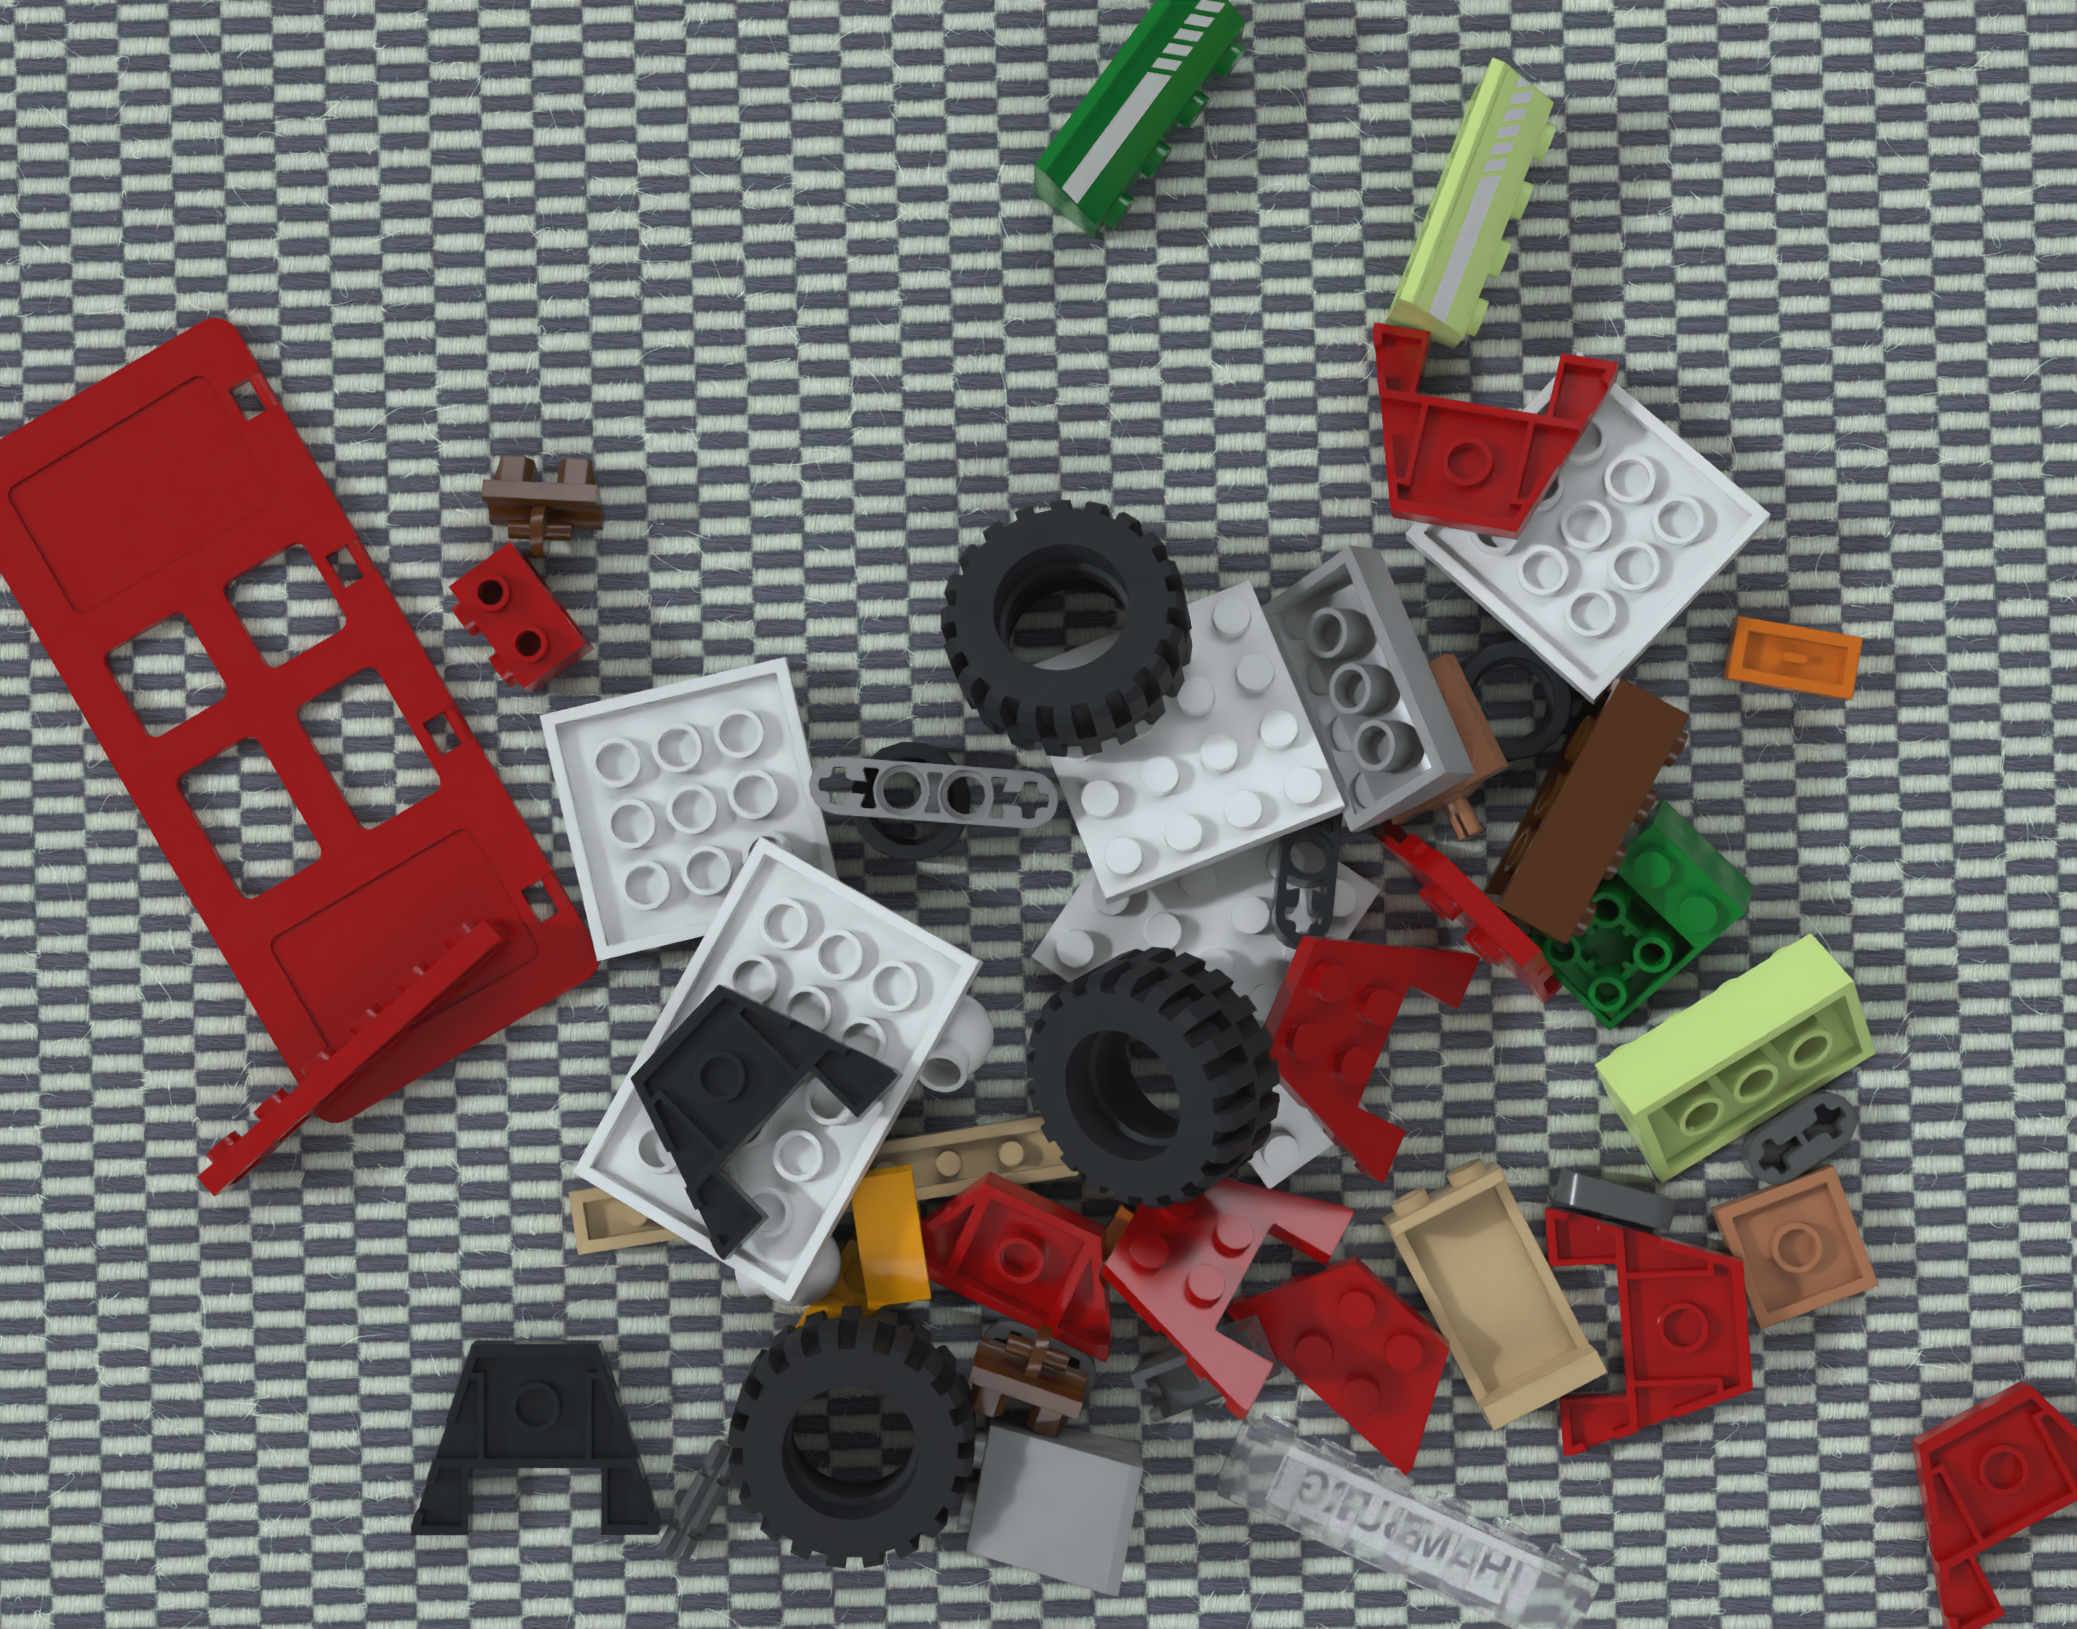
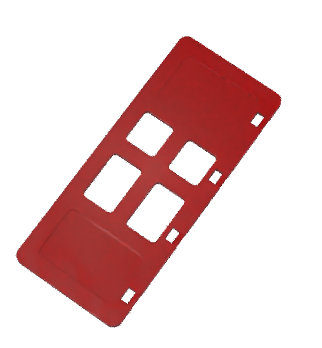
(148, 510)

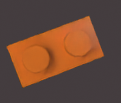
(1792, 658)

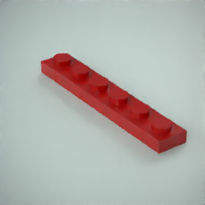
(332, 1070)

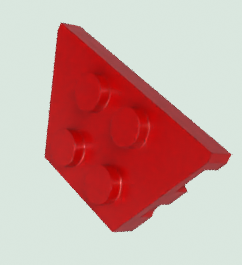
(1455, 896)
(1024, 1260)
(1356, 1351)

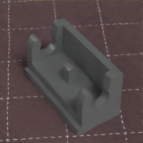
(1177, 1388)

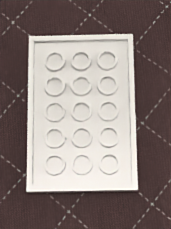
(838, 967)

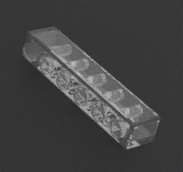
(1403, 1530)

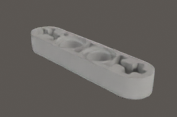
(933, 800)

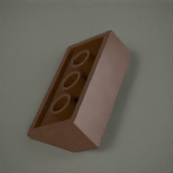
(1585, 810)

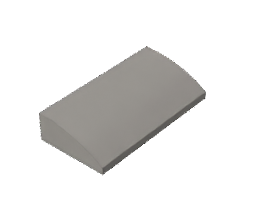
(1367, 688)

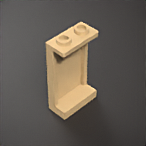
(1492, 1293)

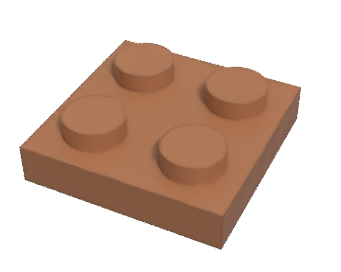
(1795, 1246)

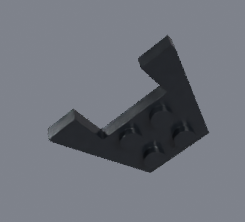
(725, 1080)
(537, 1410)

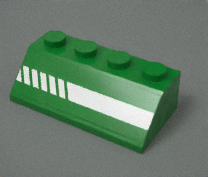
(1136, 108)

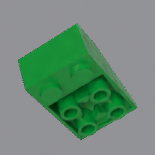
(1650, 917)

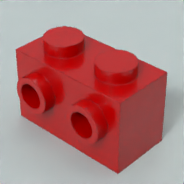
(519, 619)

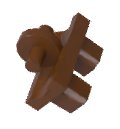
(543, 509)
(1028, 1373)

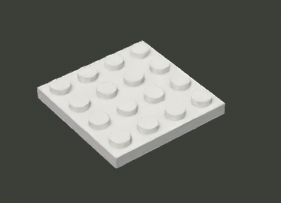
(1610, 549)
(1213, 772)
(673, 795)
(1208, 913)

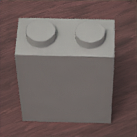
(1053, 1502)

